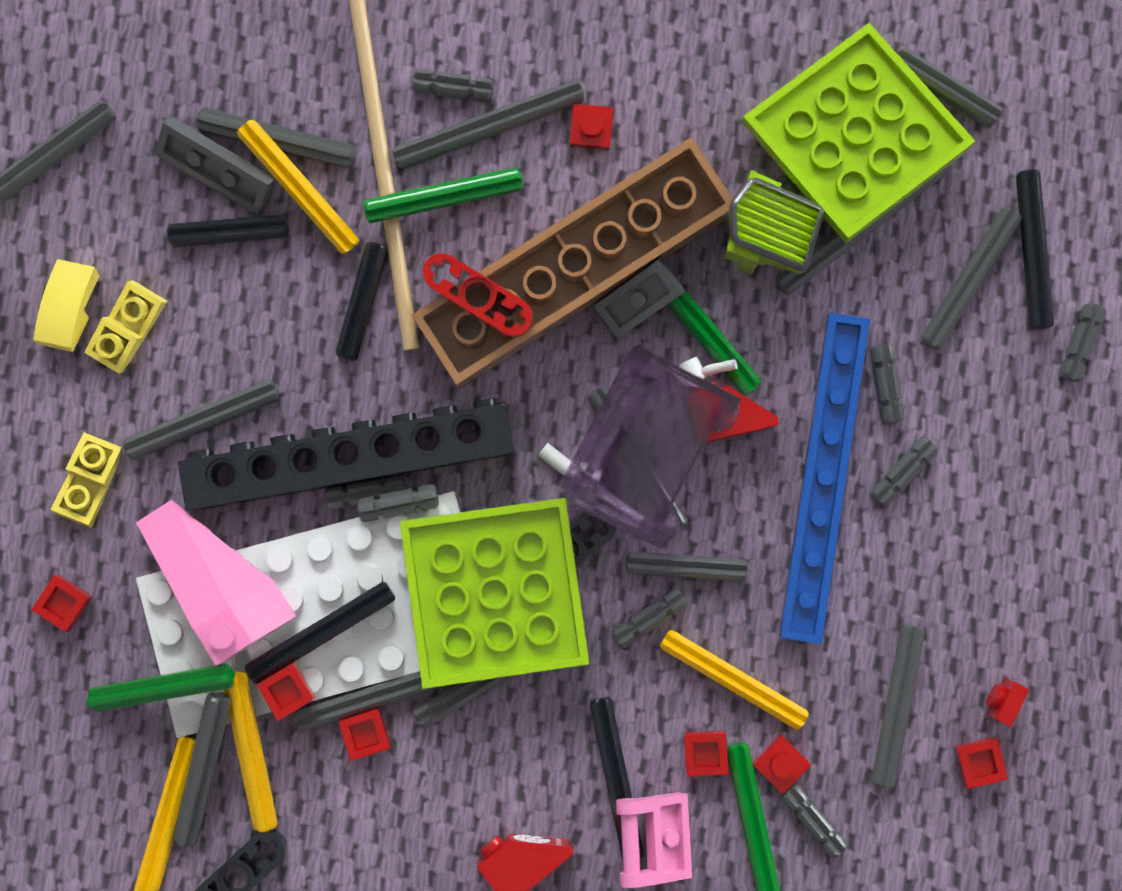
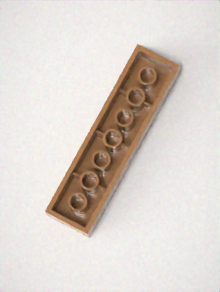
(581, 259)

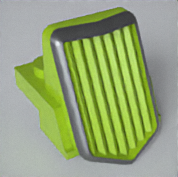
(772, 226)

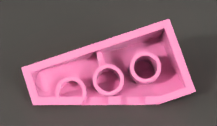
(217, 589)

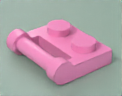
(666, 839)

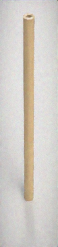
(383, 173)

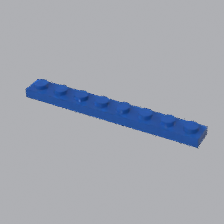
(824, 478)

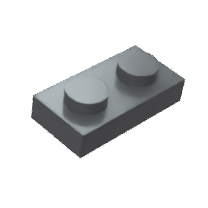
(639, 297)

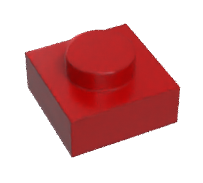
(591, 126)
(62, 603)
(286, 691)
(1006, 701)
(365, 734)
(706, 753)
(980, 762)
(781, 764)

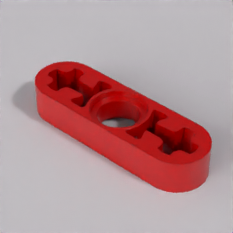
(445, 288)

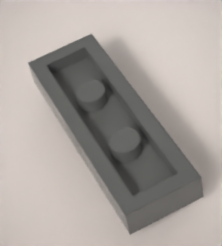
(214, 165)

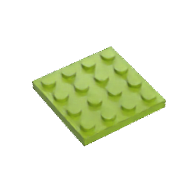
(858, 132)
(494, 593)

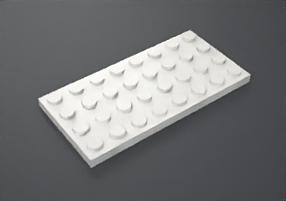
(316, 576)

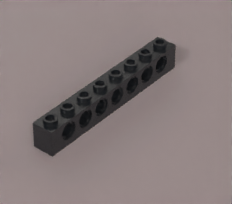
(203, 491)

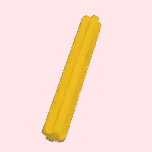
(297, 186)
(734, 679)
(251, 755)
(166, 817)

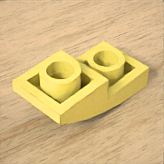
(63, 304)
(126, 326)
(88, 480)

